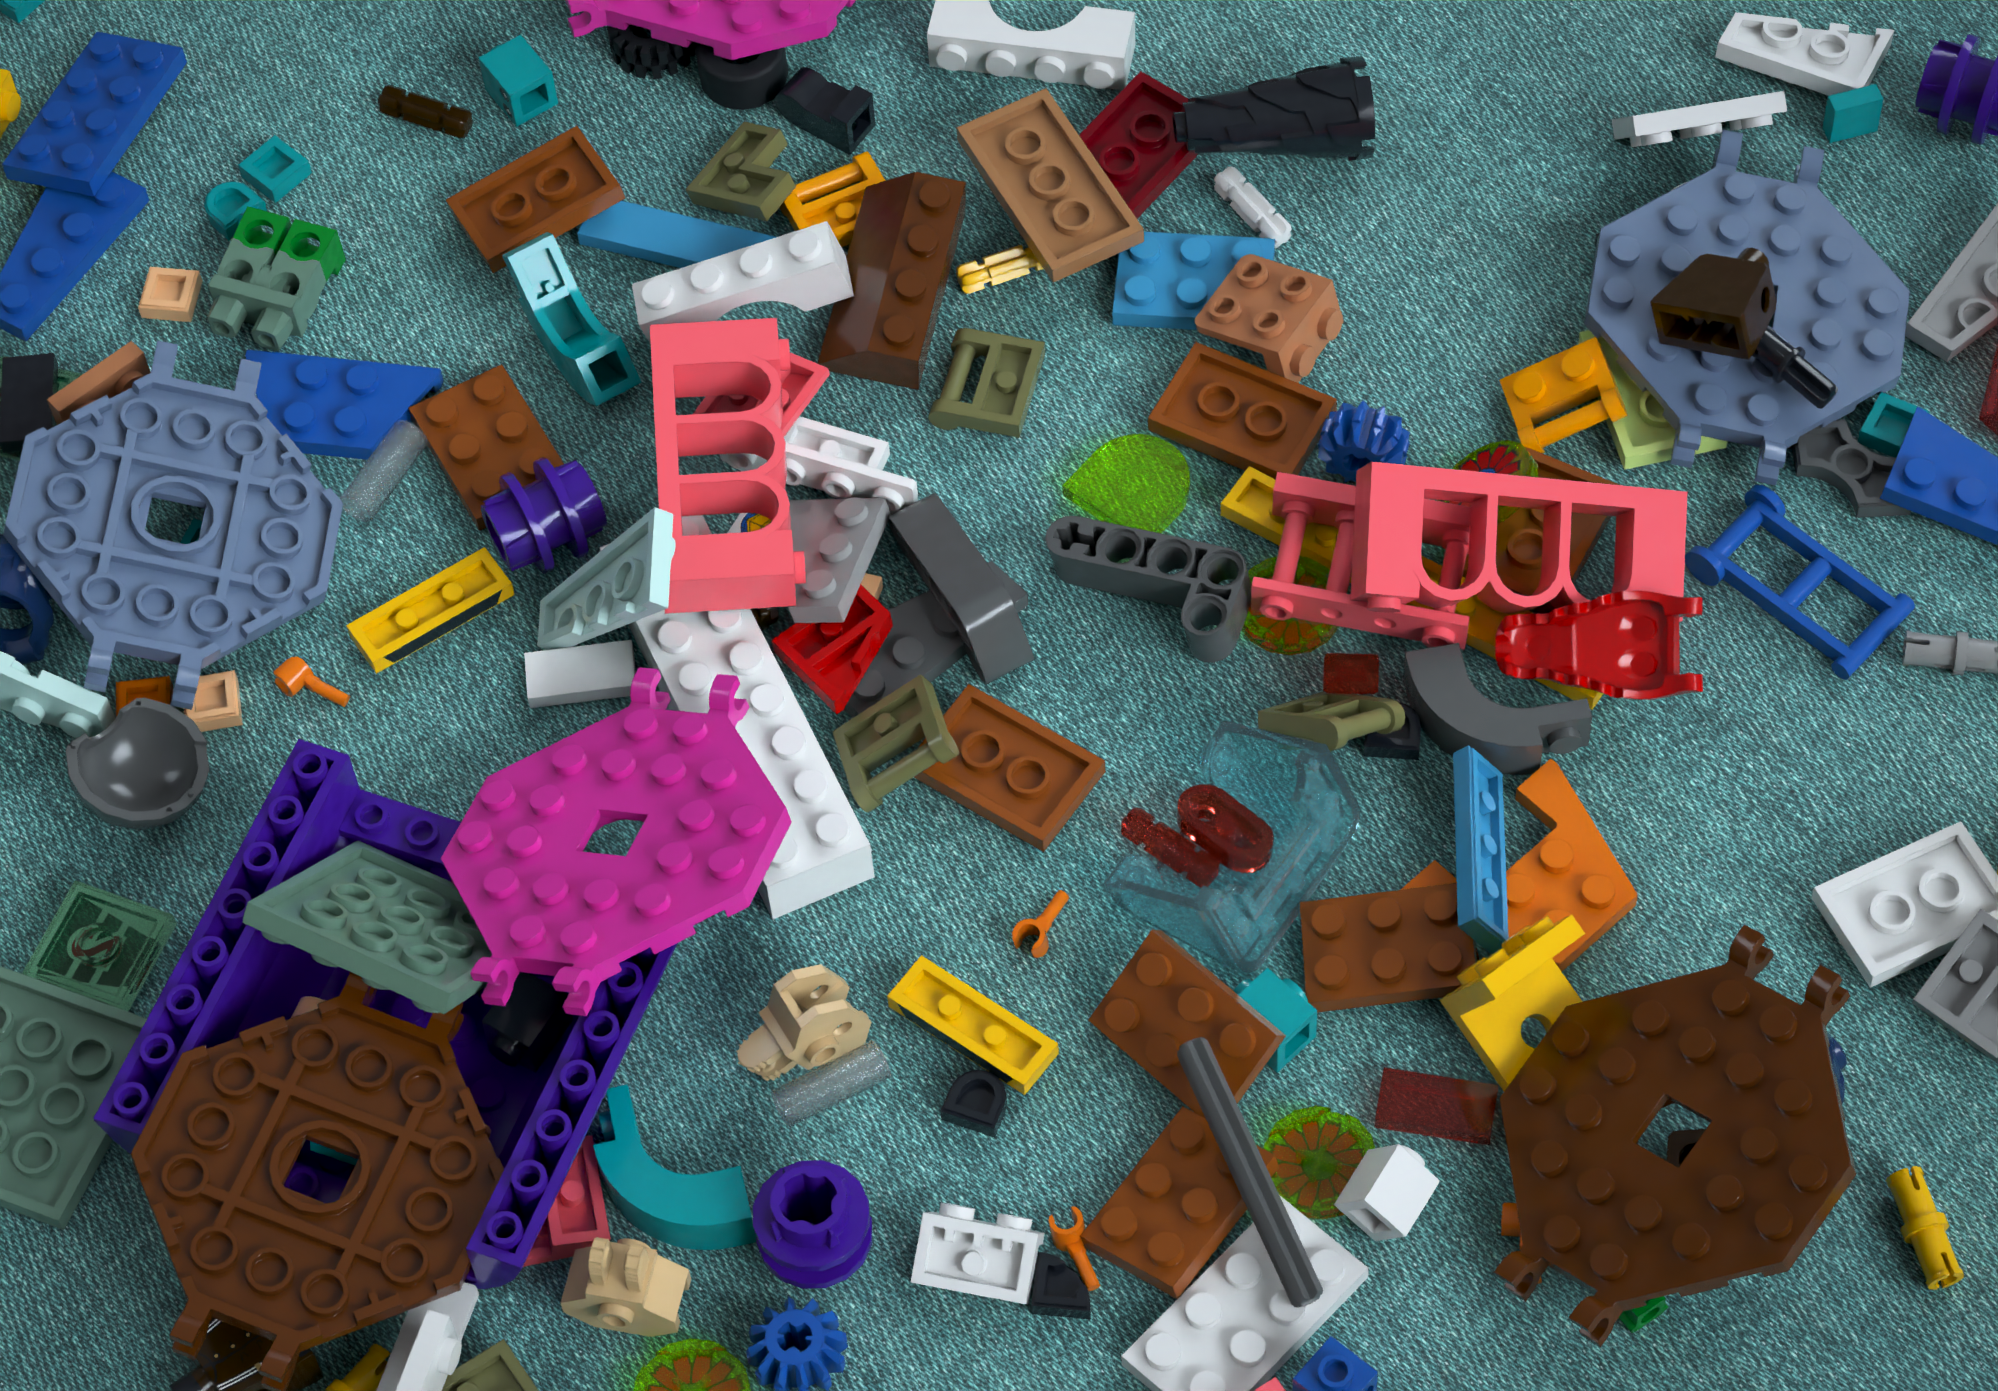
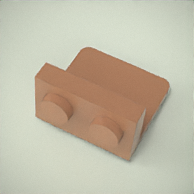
(1275, 313)

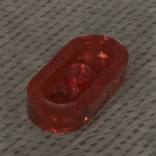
(1232, 834)

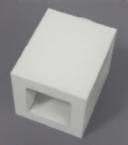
(1387, 1192)

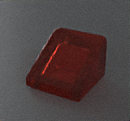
(1350, 673)

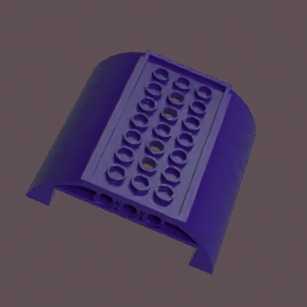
(240, 979)

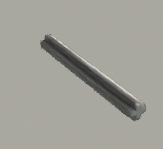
(1249, 1172)

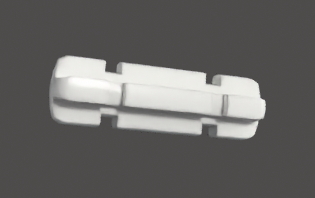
(1252, 206)

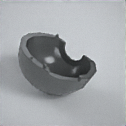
(141, 767)

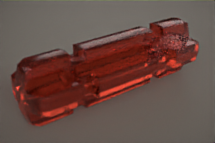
(1170, 847)

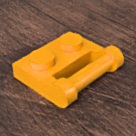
(838, 208)
(1558, 386)

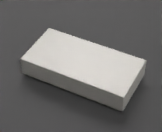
(579, 673)

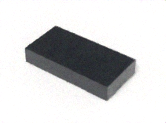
(24, 396)

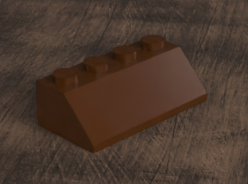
(897, 278)

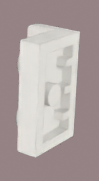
(977, 1254)

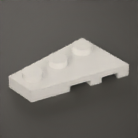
(1807, 57)

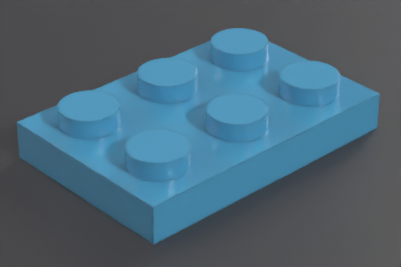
(1175, 276)

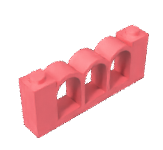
(721, 360)
(1390, 522)

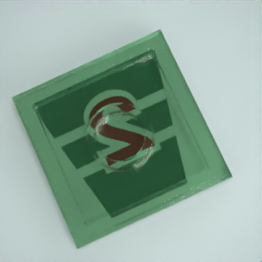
(101, 945)

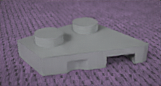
(1965, 987)

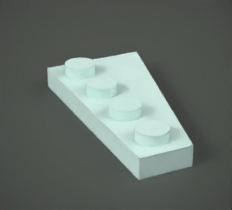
(52, 700)

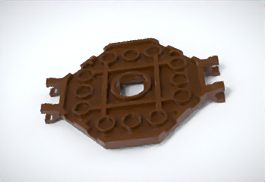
(1749, 1185)
(284, 1260)

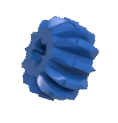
(1361, 436)
(803, 1330)

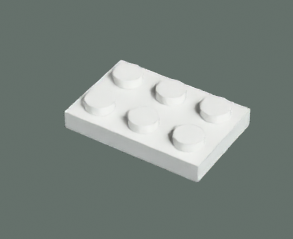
(1700, 119)
(1909, 903)

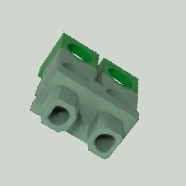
(272, 277)

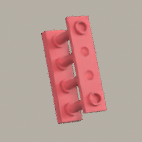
(1329, 503)

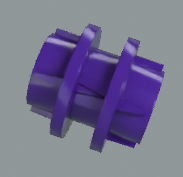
(1961, 88)
(543, 515)
(841, 1219)

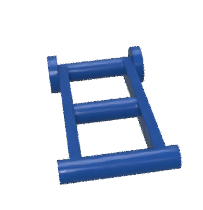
(1767, 509)

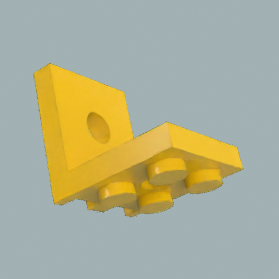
(1509, 988)

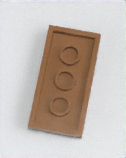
(1050, 185)

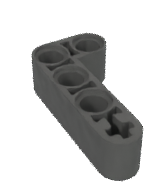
(1087, 554)
(963, 587)

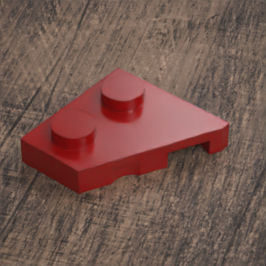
(836, 655)

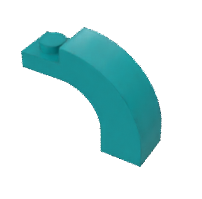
(573, 337)
(672, 1207)

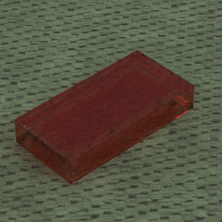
(1436, 1106)

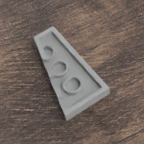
(1964, 298)

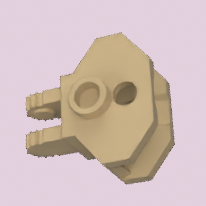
(804, 1024)
(625, 1288)

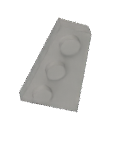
(837, 550)

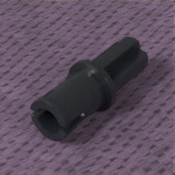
(1789, 365)

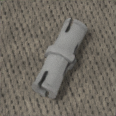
(1950, 652)

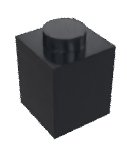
(528, 1023)

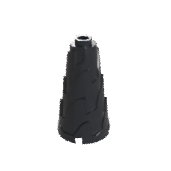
(1307, 113)

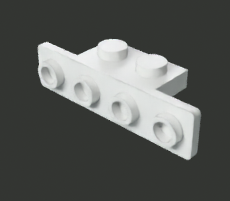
(837, 463)
(429, 1343)

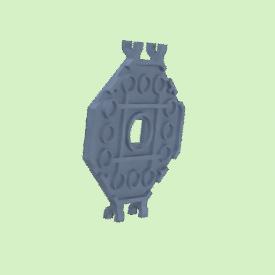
(1828, 292)
(86, 507)

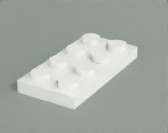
(1237, 1319)

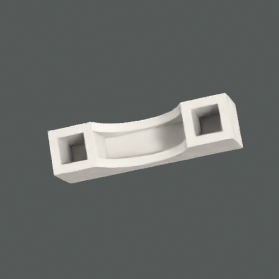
(1086, 51)
(795, 268)

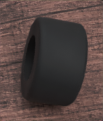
(742, 84)

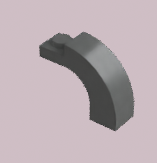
(1460, 716)

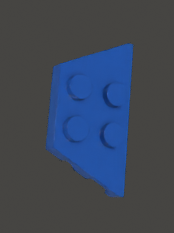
(338, 403)

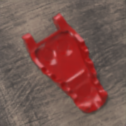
(1611, 645)

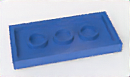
(94, 113)

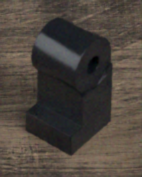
(827, 109)

